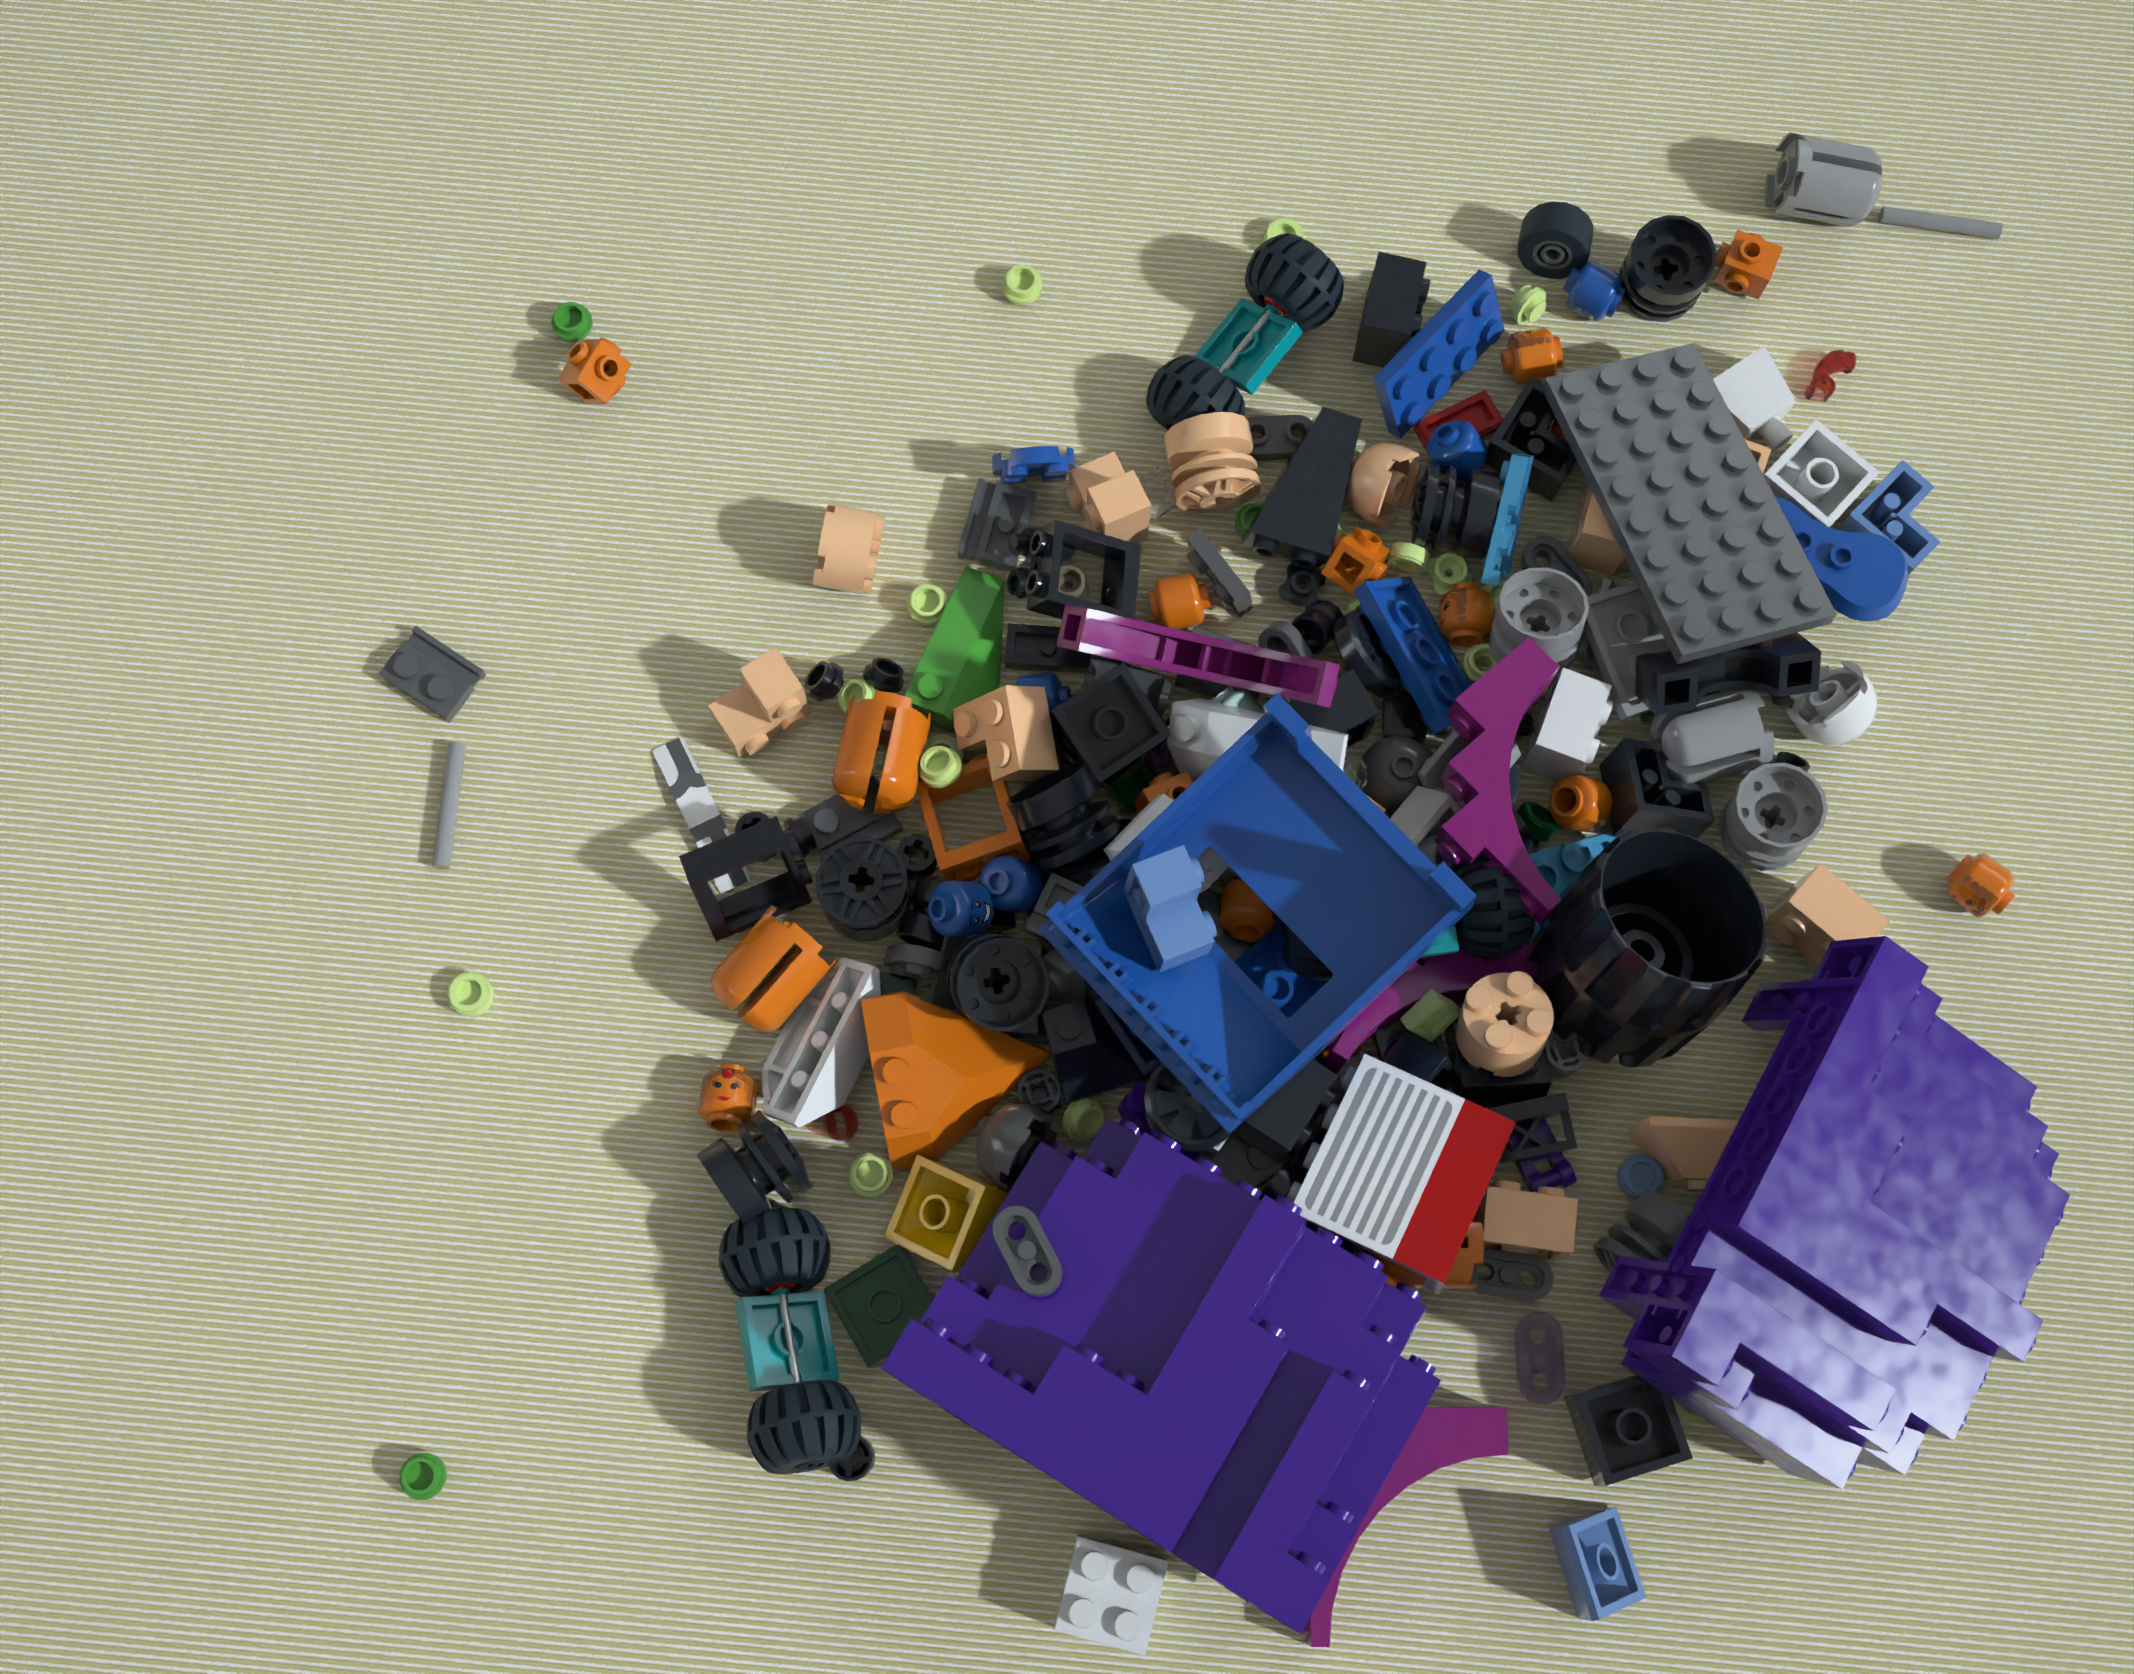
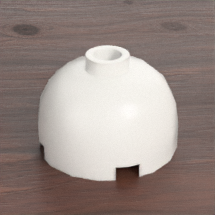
(1838, 709)

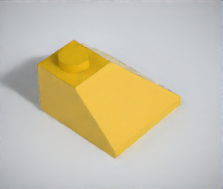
(943, 1212)

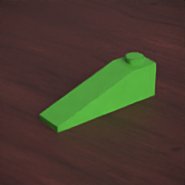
(963, 650)

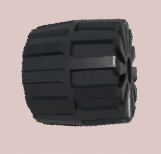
(1648, 946)

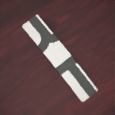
(696, 803)

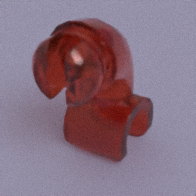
(1830, 363)

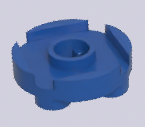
(1033, 462)

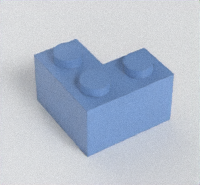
(1888, 511)
(1166, 908)

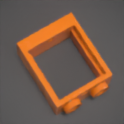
(969, 860)

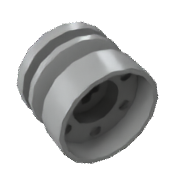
(1540, 606)
(1786, 799)

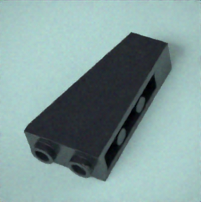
(1307, 498)

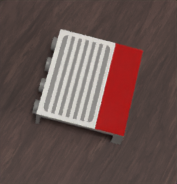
(1401, 1168)

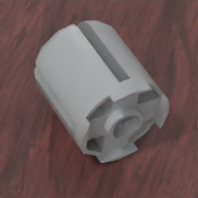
(1824, 180)
(1714, 739)

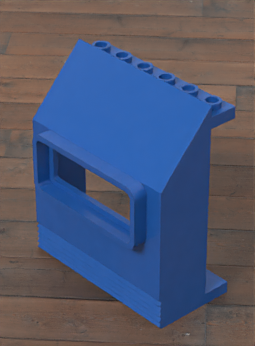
(1318, 861)

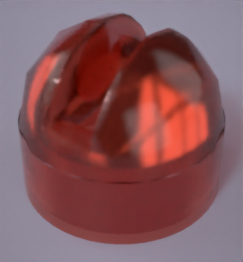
(851, 1123)

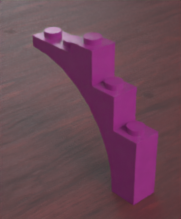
(1198, 656)
(1480, 774)
(1445, 974)
(1438, 1440)

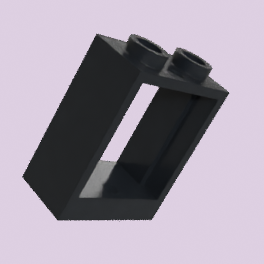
(1119, 570)
(738, 850)

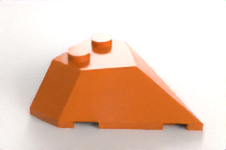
(936, 1073)

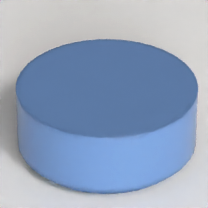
(1639, 1174)

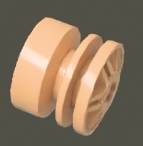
(1212, 462)

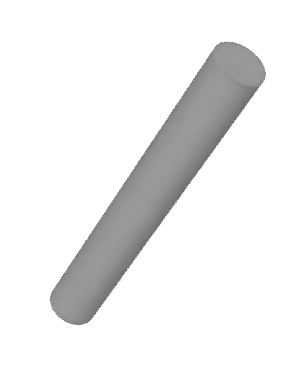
(1940, 222)
(449, 805)

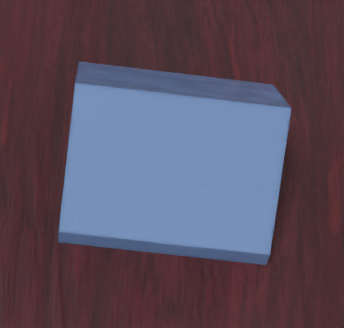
(1597, 1564)

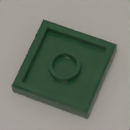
(879, 1302)

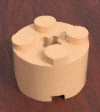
(846, 547)
(1504, 1023)

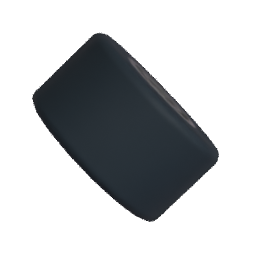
(1555, 239)

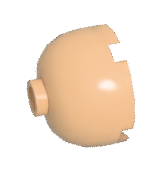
(1381, 480)

